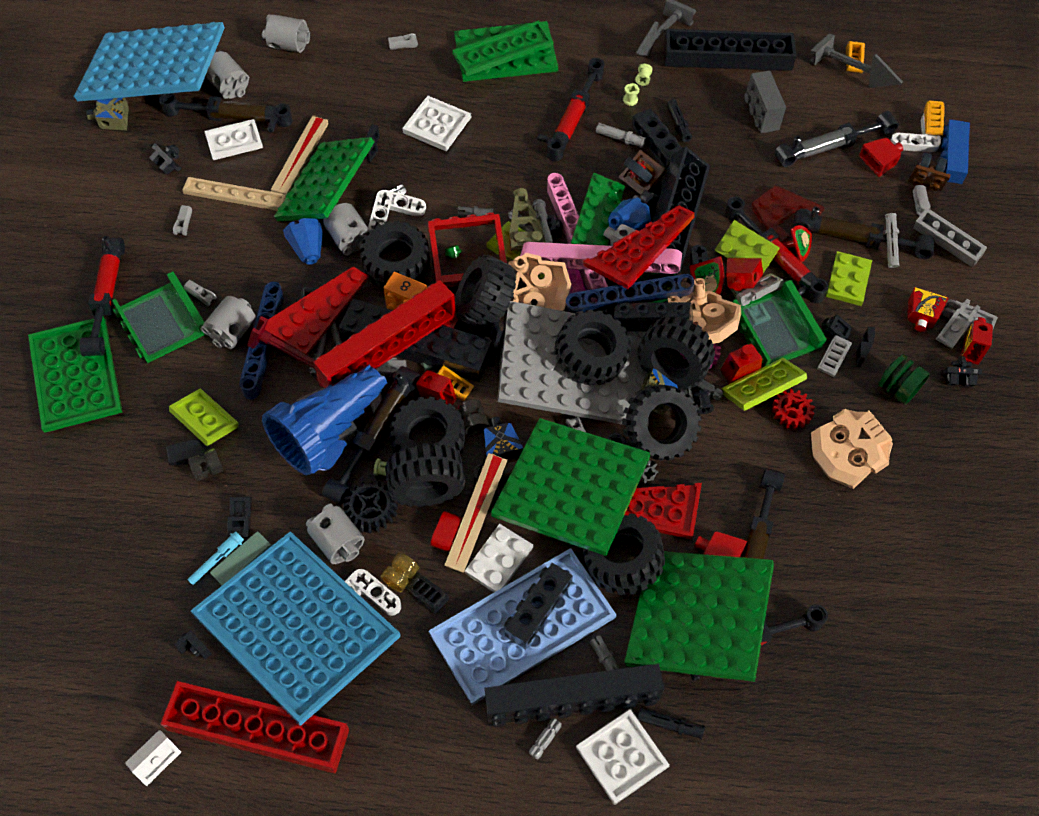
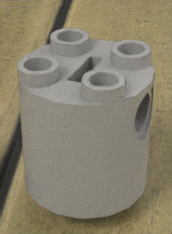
(286, 33)
(227, 76)
(346, 228)
(229, 322)
(335, 534)

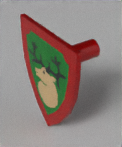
(801, 241)
(712, 272)

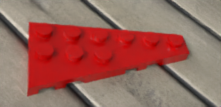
(639, 249)

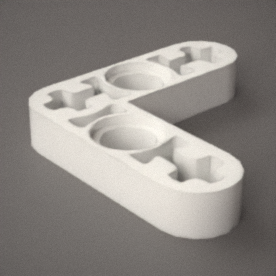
(931, 142)
(390, 204)
(360, 588)

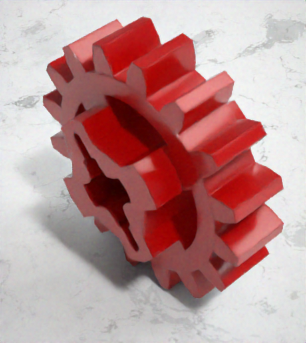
(793, 409)

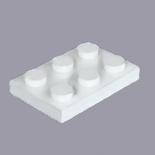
(233, 139)
(498, 559)

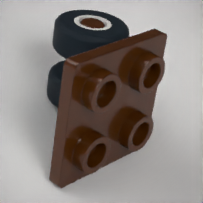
(930, 173)

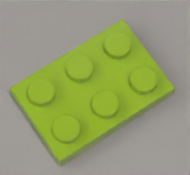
(744, 243)
(849, 278)
(203, 417)

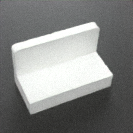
(153, 757)

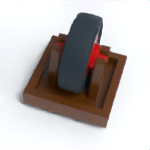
(642, 172)

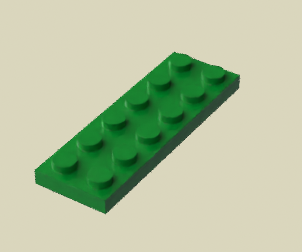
(502, 48)
(600, 201)

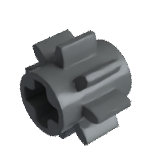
(649, 472)

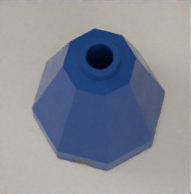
(630, 213)
(305, 239)

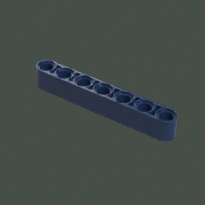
(638, 288)
(259, 363)

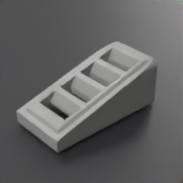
(840, 346)

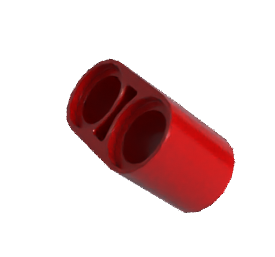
(446, 531)

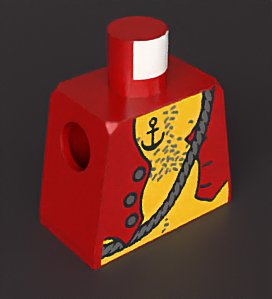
(925, 308)
(978, 333)

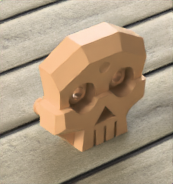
(548, 292)
(711, 312)
(838, 456)

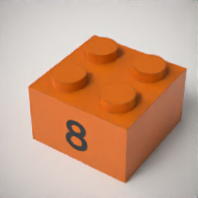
(401, 289)

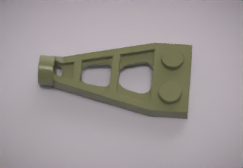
(518, 238)

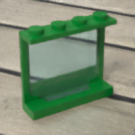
(160, 320)
(780, 325)

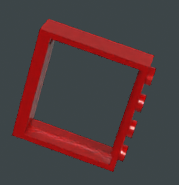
(456, 222)

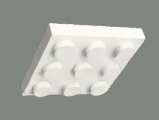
(436, 123)
(622, 756)

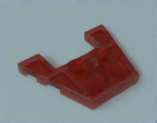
(777, 206)

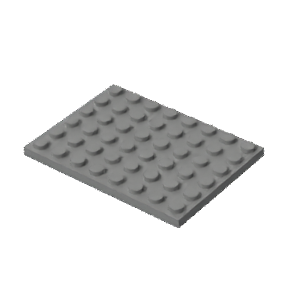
(536, 381)

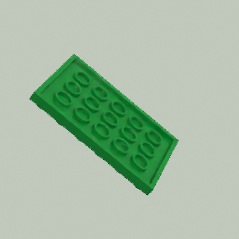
(535, 63)
(324, 179)
(71, 385)

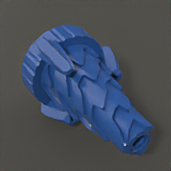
(310, 429)

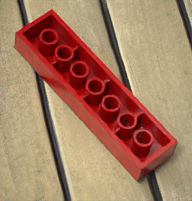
(388, 335)
(254, 727)

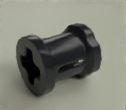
(703, 401)

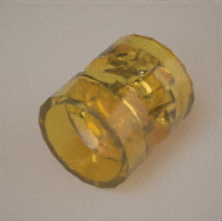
(406, 569)

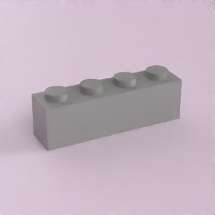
(950, 237)

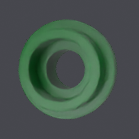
(452, 251)

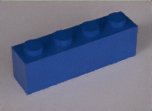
(956, 150)

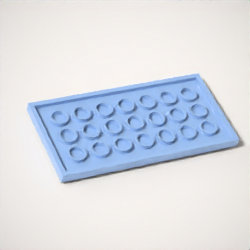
(475, 638)

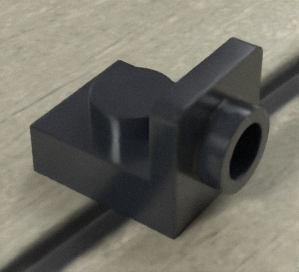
(555, 225)
(836, 326)
(191, 641)

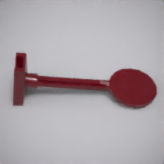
(259, 334)

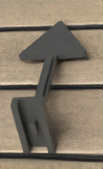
(676, 12)
(879, 72)

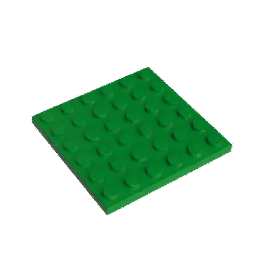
(571, 486)
(703, 616)

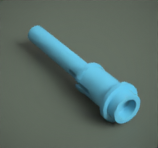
(223, 550)

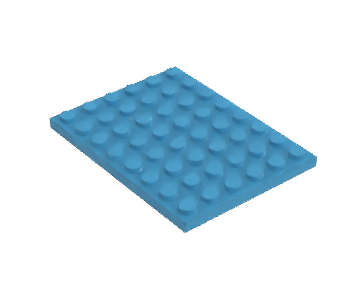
(150, 62)
(295, 626)

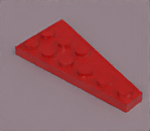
(313, 315)
(668, 508)

